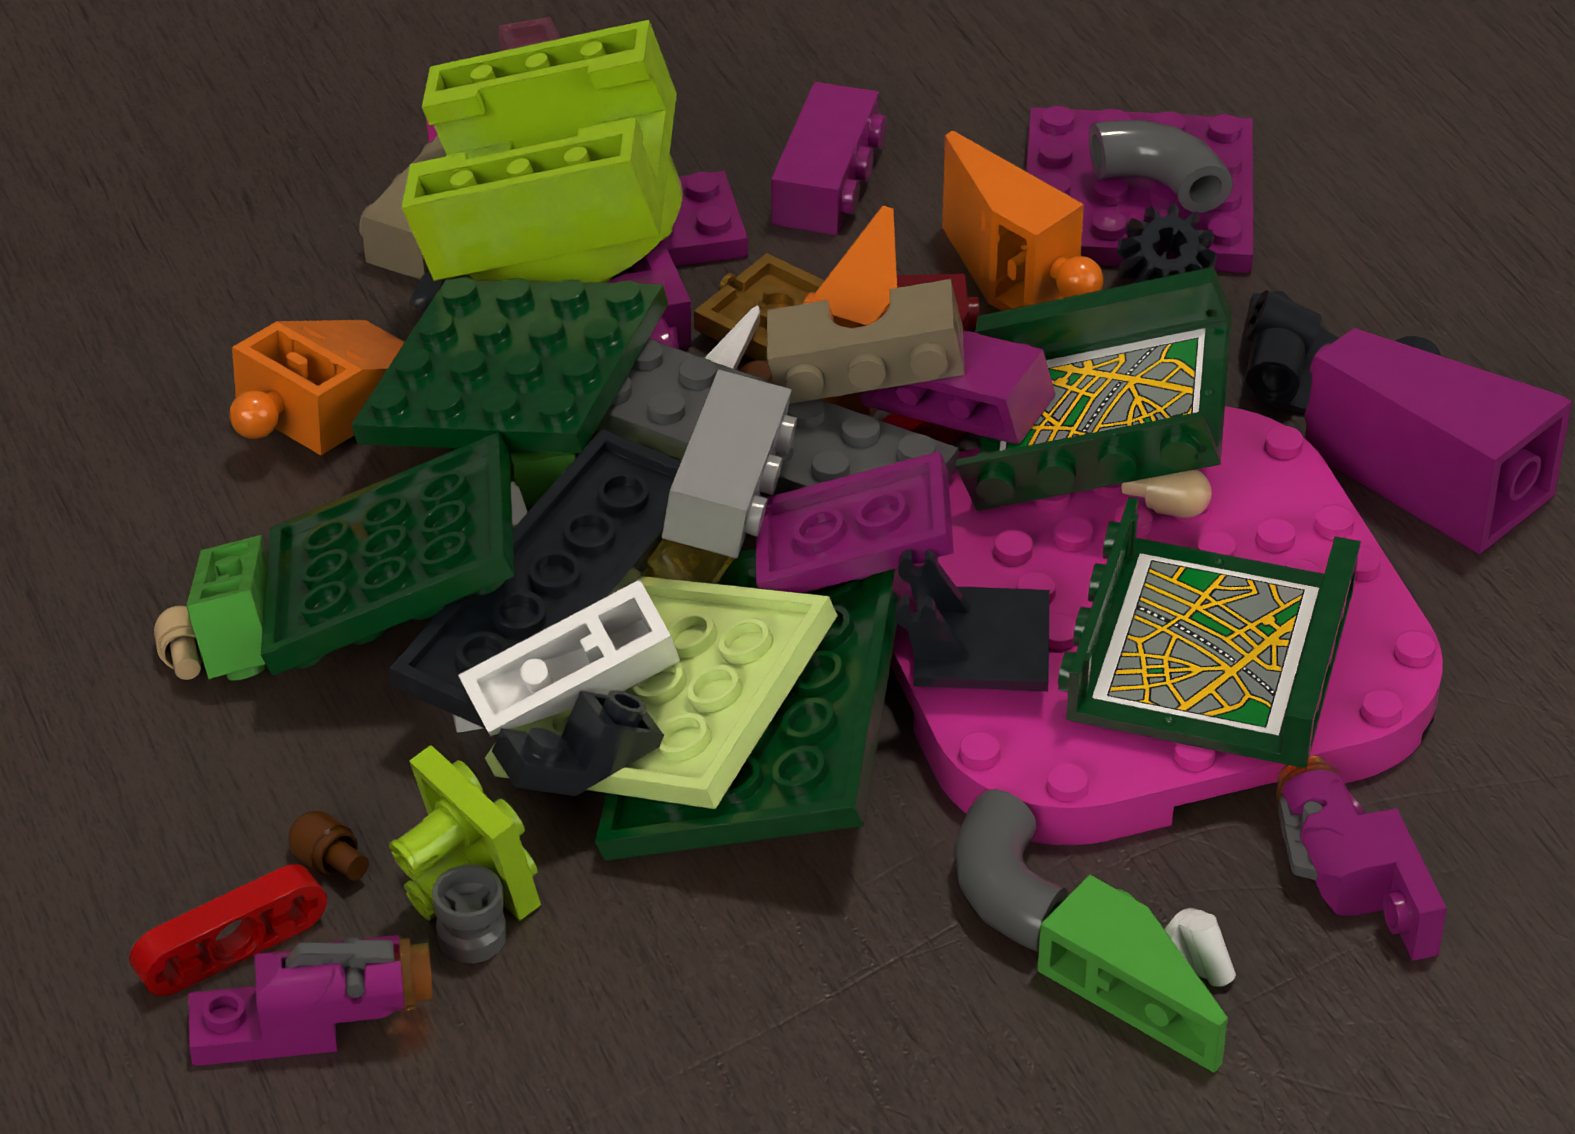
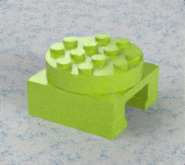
(548, 160)

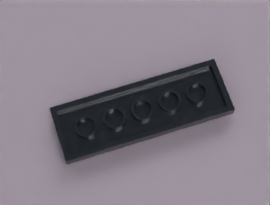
(569, 552)

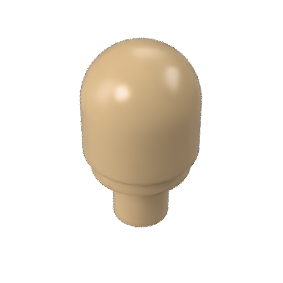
(1174, 494)
(177, 642)

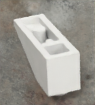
(590, 651)

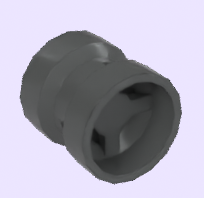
(469, 913)

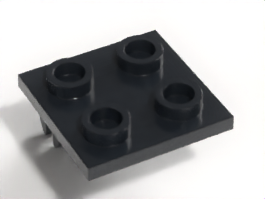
(973, 632)

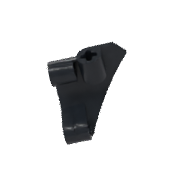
(1283, 348)

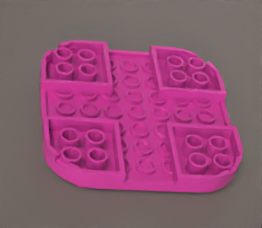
(1100, 784)

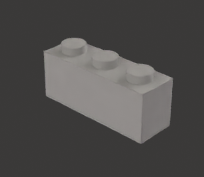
(730, 465)

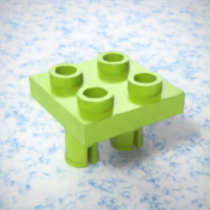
(462, 830)

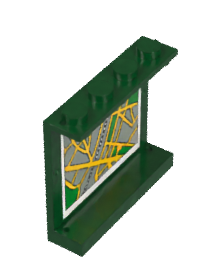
(1133, 387)
(1207, 645)

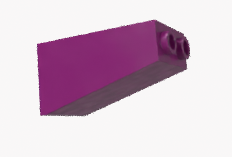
(1436, 435)

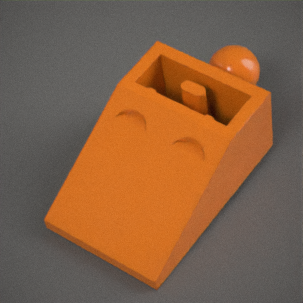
(1013, 229)
(861, 286)
(308, 379)

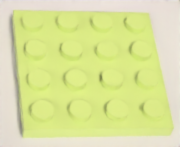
(733, 673)

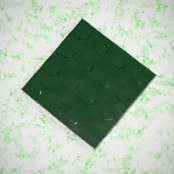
(512, 362)
(388, 554)

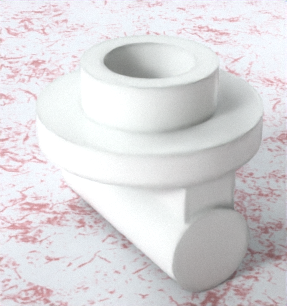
(1202, 945)

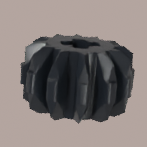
(1164, 233)

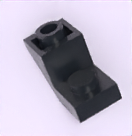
(596, 742)

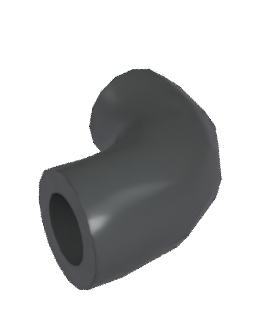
(1162, 155)
(994, 869)

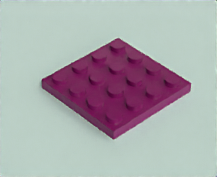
(1062, 159)

